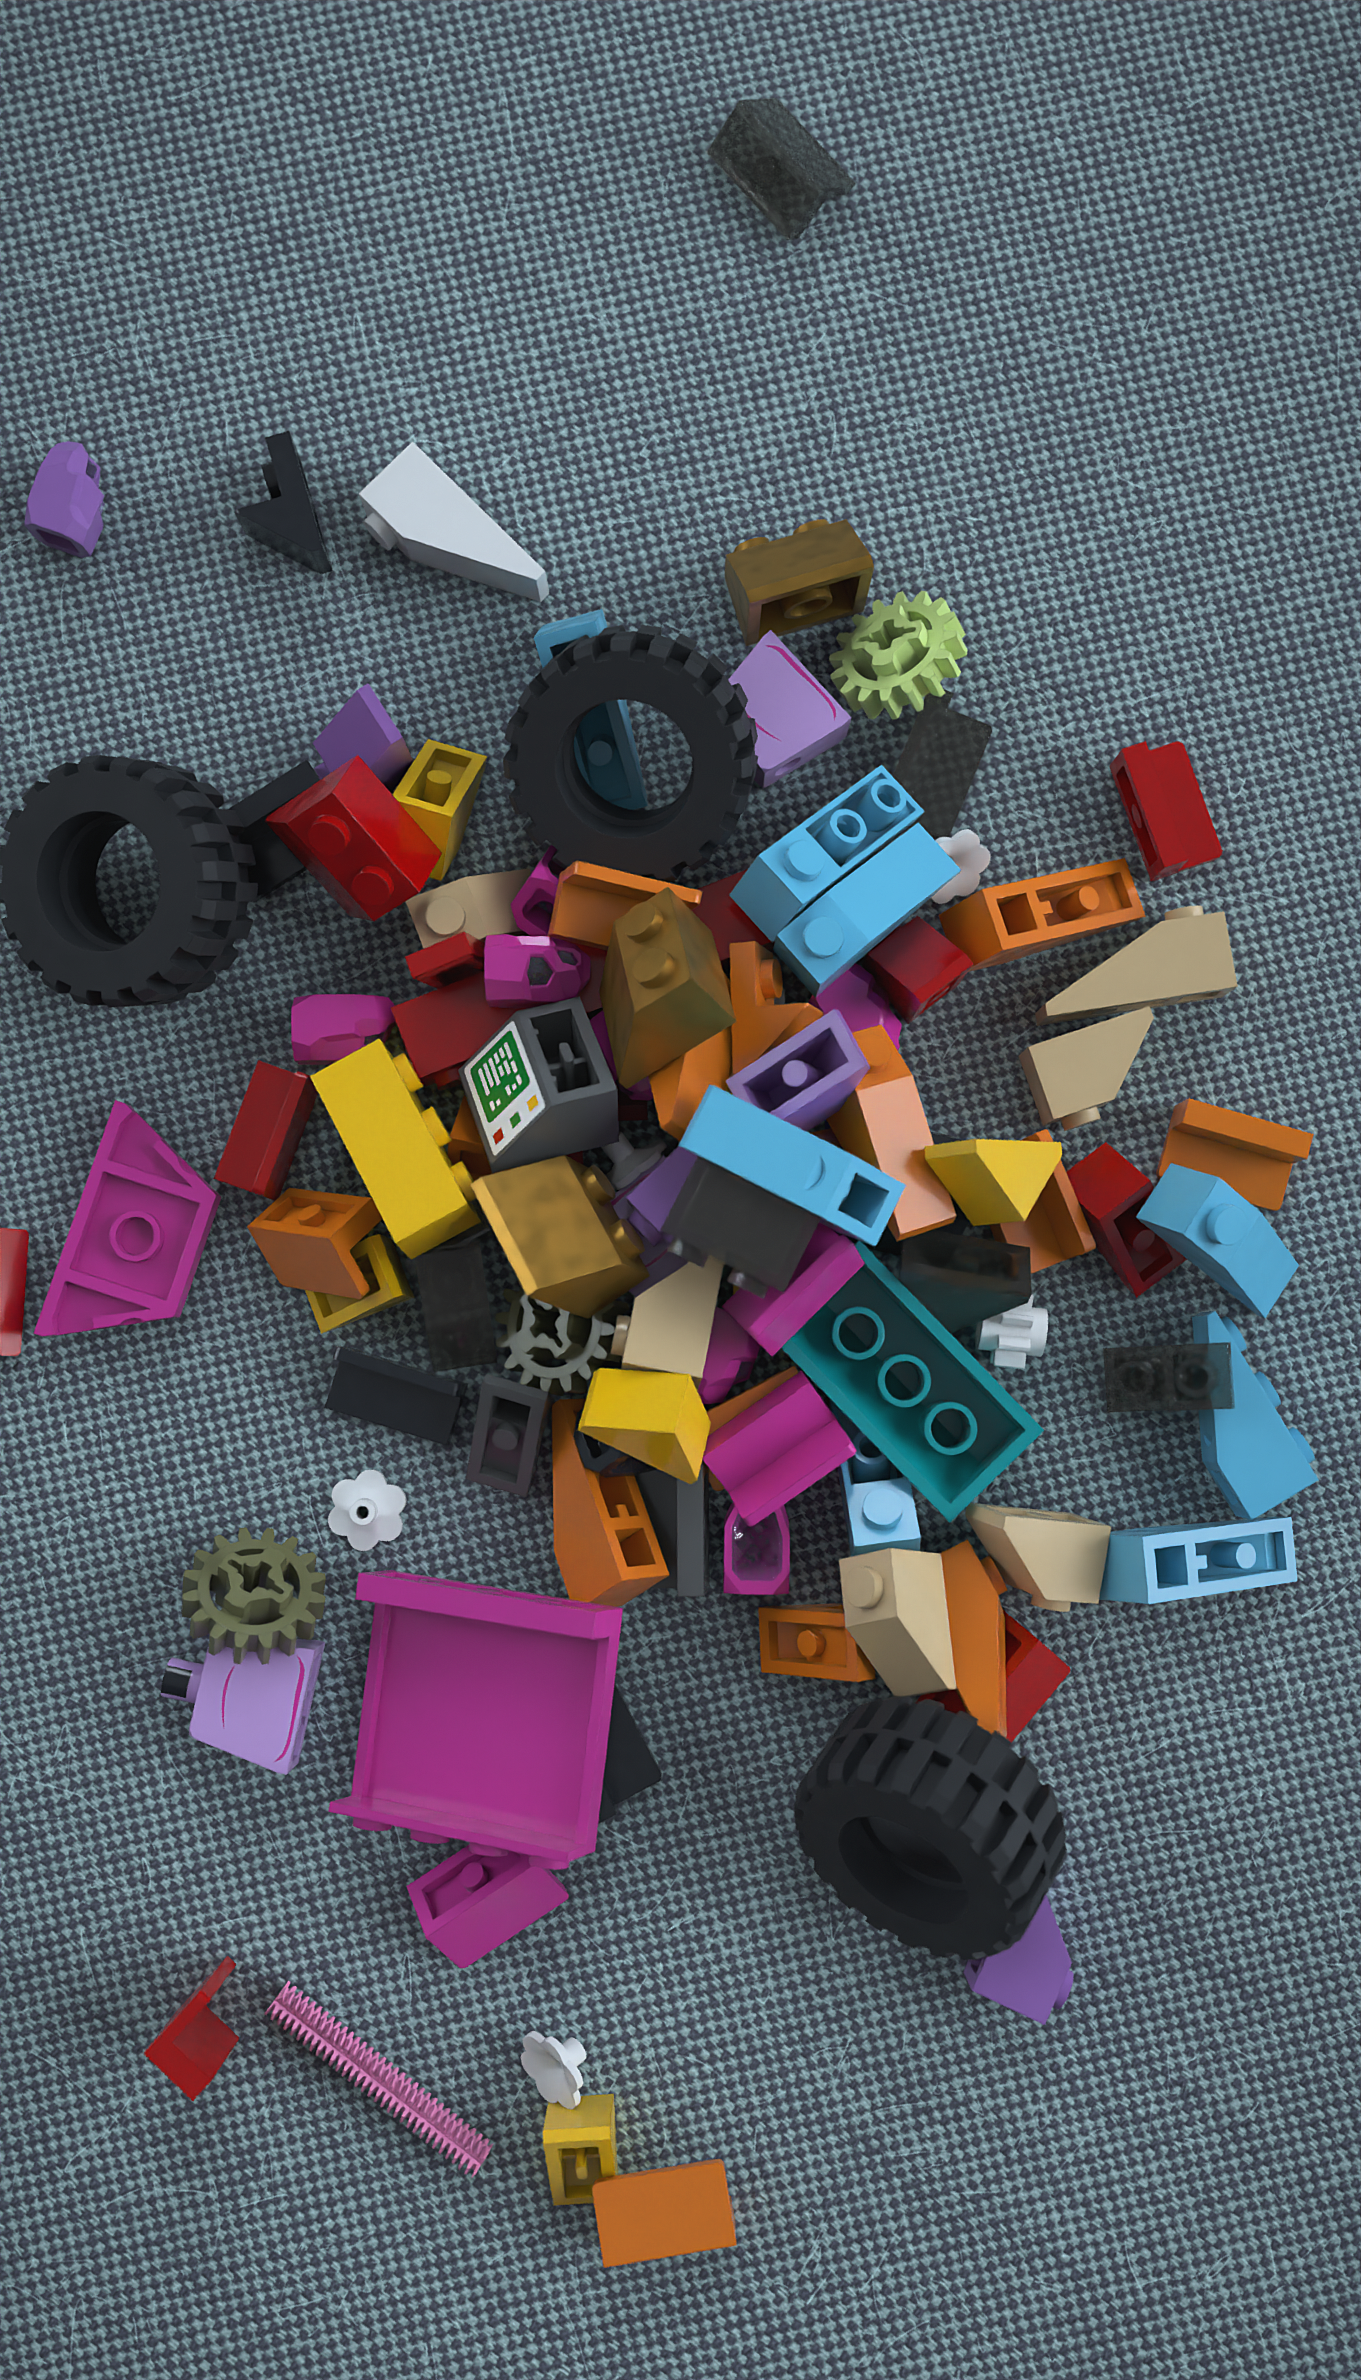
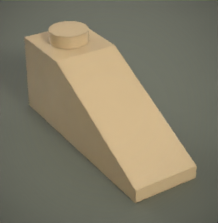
(1168, 965)

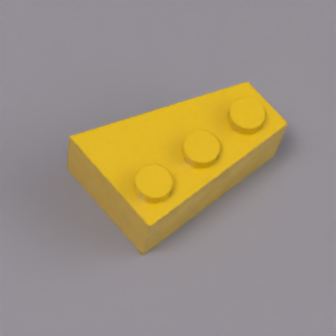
(398, 1147)

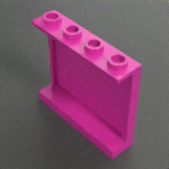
(484, 1717)

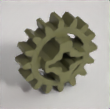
(546, 1332)
(254, 1595)

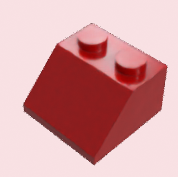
(357, 841)

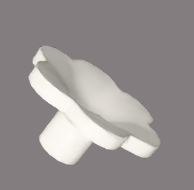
(970, 857)
(630, 1161)
(383, 1505)
(554, 2067)

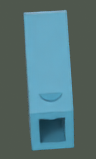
(824, 851)
(792, 1165)
(1249, 1446)
(875, 1497)

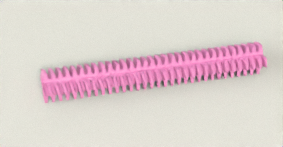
(379, 2078)

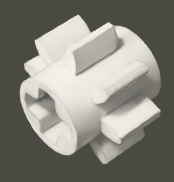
(1013, 1335)

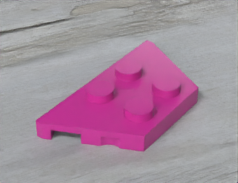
(131, 1234)

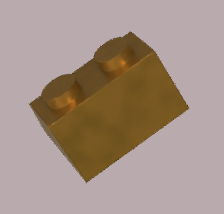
(798, 579)
(661, 987)
(563, 1233)

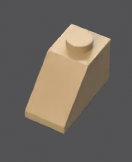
(468, 905)
(1083, 1068)
(671, 1323)
(1044, 1552)
(900, 1618)

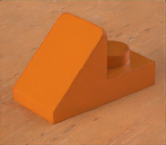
(760, 1023)
(810, 1643)

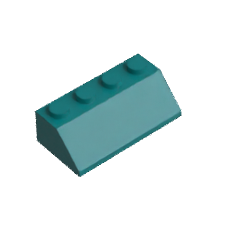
(912, 1388)

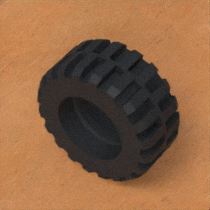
(677, 683)
(53, 871)
(931, 1827)

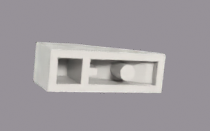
(444, 528)

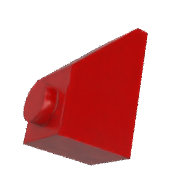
(916, 967)
(1110, 1199)

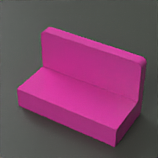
(819, 1274)
(777, 1448)
(482, 1901)

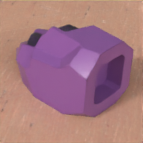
(66, 501)

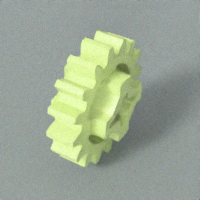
(898, 655)

